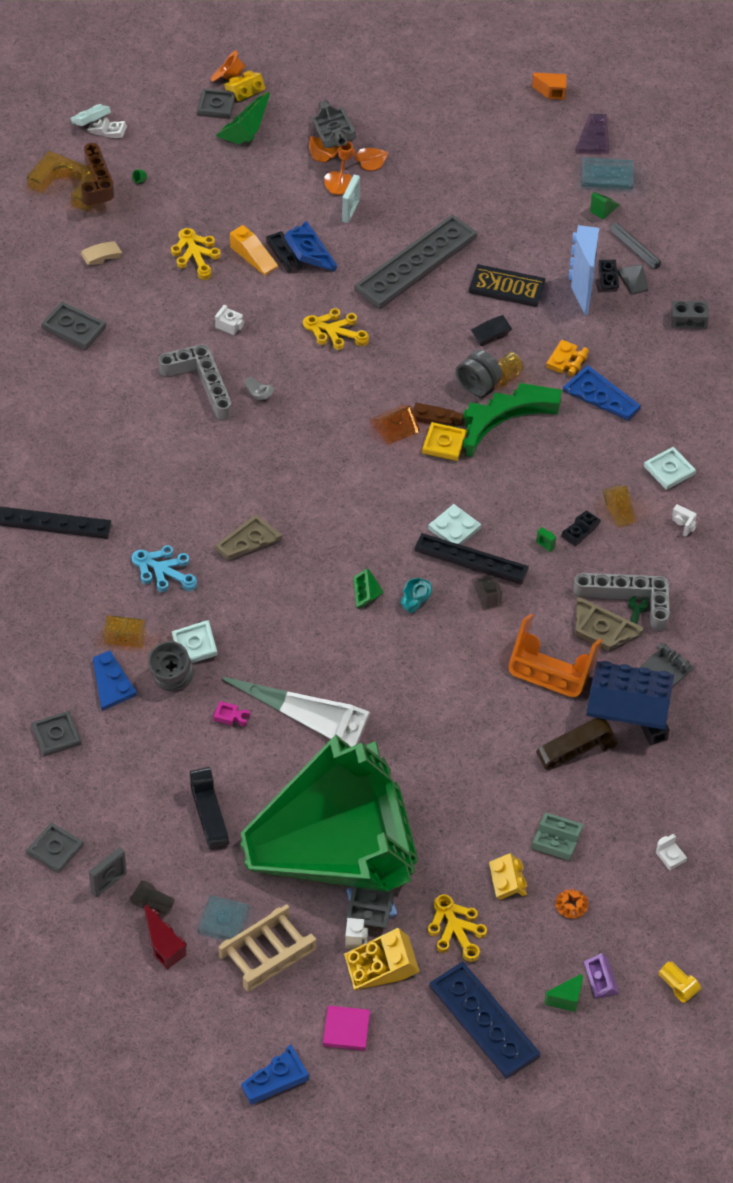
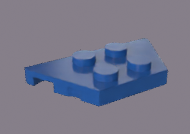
(309, 247)

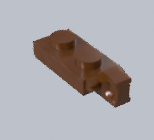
(429, 413)

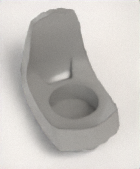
(258, 390)

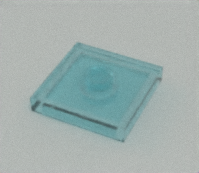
(223, 918)

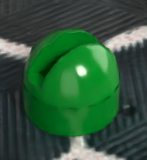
(139, 176)

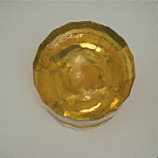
(510, 366)

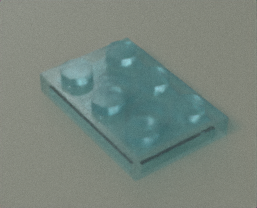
(607, 173)

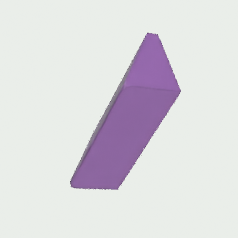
(601, 976)

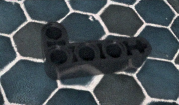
(208, 807)

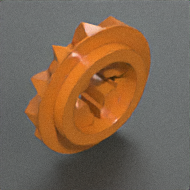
(568, 910)

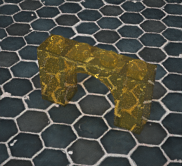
(56, 166)

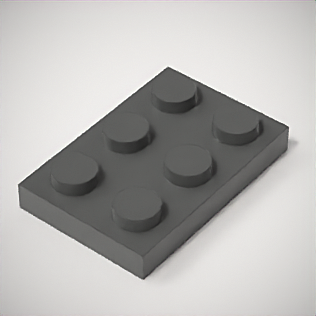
(73, 325)

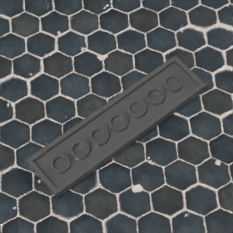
(415, 261)

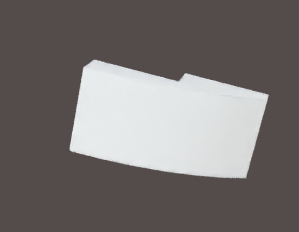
(108, 129)

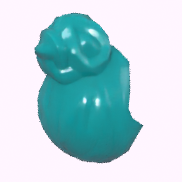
(415, 592)

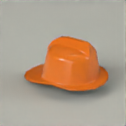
(231, 68)

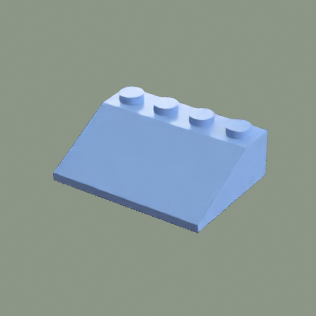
(583, 264)

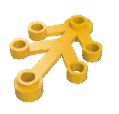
(189, 237)
(315, 323)
(456, 925)

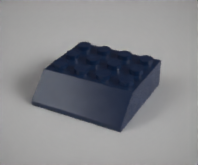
(630, 694)

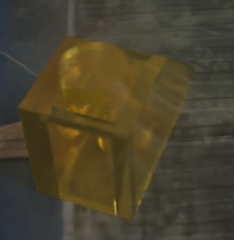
(619, 504)

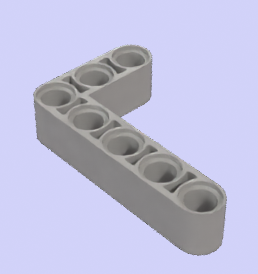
(199, 359)
(625, 587)

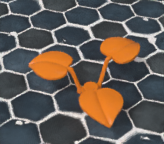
(336, 182)

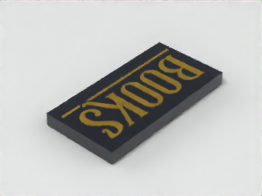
(507, 285)

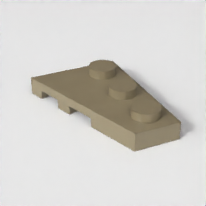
(248, 538)

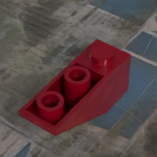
(165, 944)

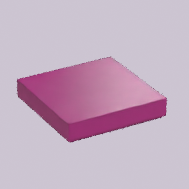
(346, 1028)

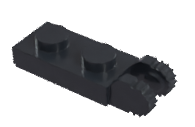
(283, 250)

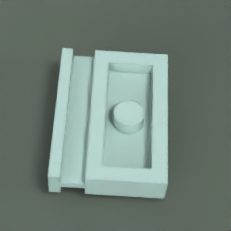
(90, 115)

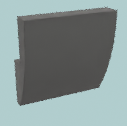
(370, 905)

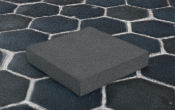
(216, 103)
(56, 733)
(55, 847)
(107, 872)

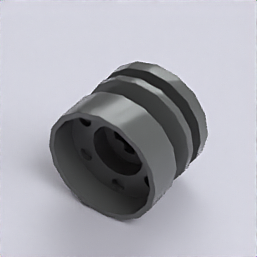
(171, 656)

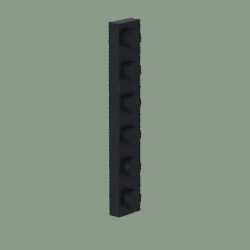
(55, 522)
(471, 558)

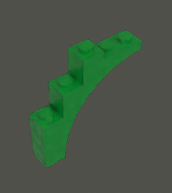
(524, 401)

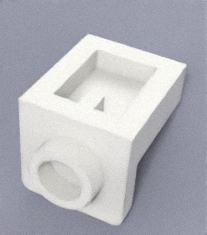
(684, 517)
(670, 852)

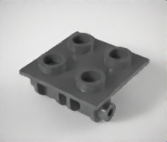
(669, 661)

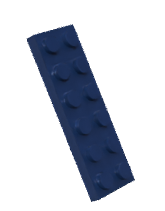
(484, 1020)

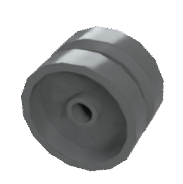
(478, 373)

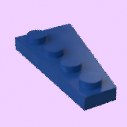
(598, 391)

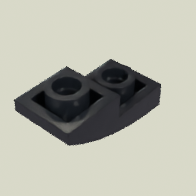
(608, 274)
(490, 329)
(582, 527)

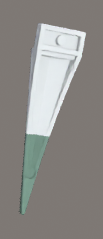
(318, 714)

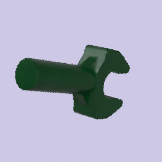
(637, 609)

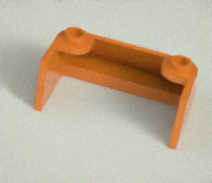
(547, 671)

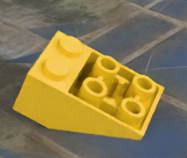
(382, 960)

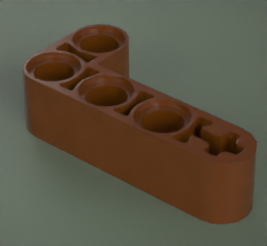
(101, 186)

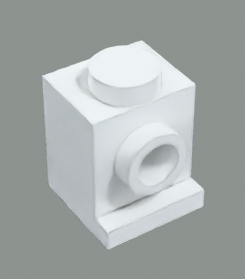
(228, 320)
(355, 933)

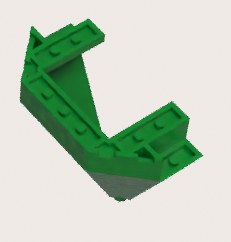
(336, 823)

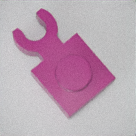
(228, 713)

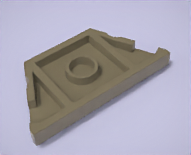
(599, 623)

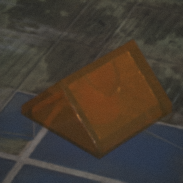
(396, 424)

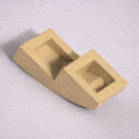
(98, 253)

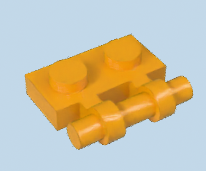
(562, 356)

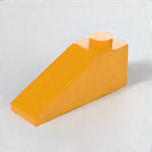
(252, 250)

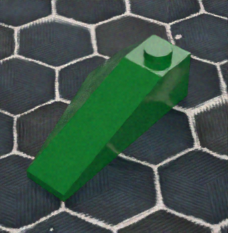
(246, 123)

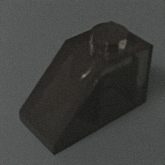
(488, 591)

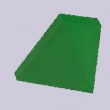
(366, 588)

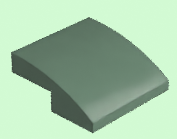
(557, 836)

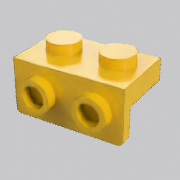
(246, 85)
(508, 876)

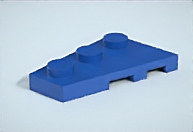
(111, 681)
(278, 1076)

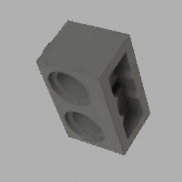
(689, 314)

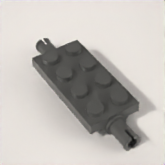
(333, 125)

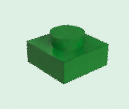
(546, 539)

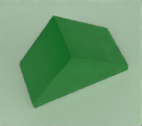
(602, 205)
(566, 994)

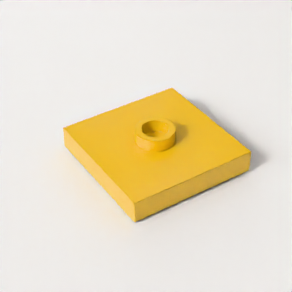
(444, 441)

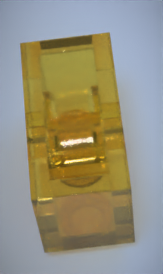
(124, 631)

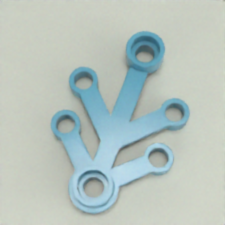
(163, 567)

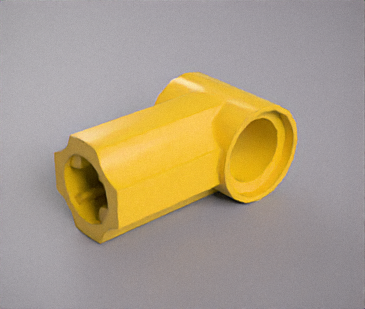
(683, 986)

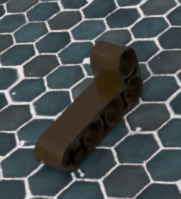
(577, 742)

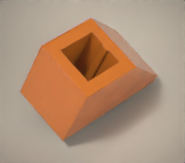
(550, 85)

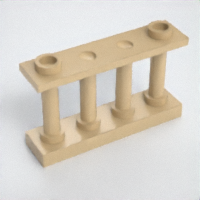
(269, 966)

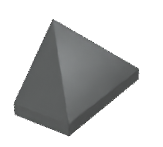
(634, 278)

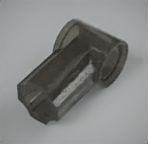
(147, 894)

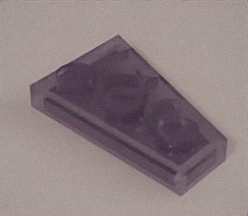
(594, 136)

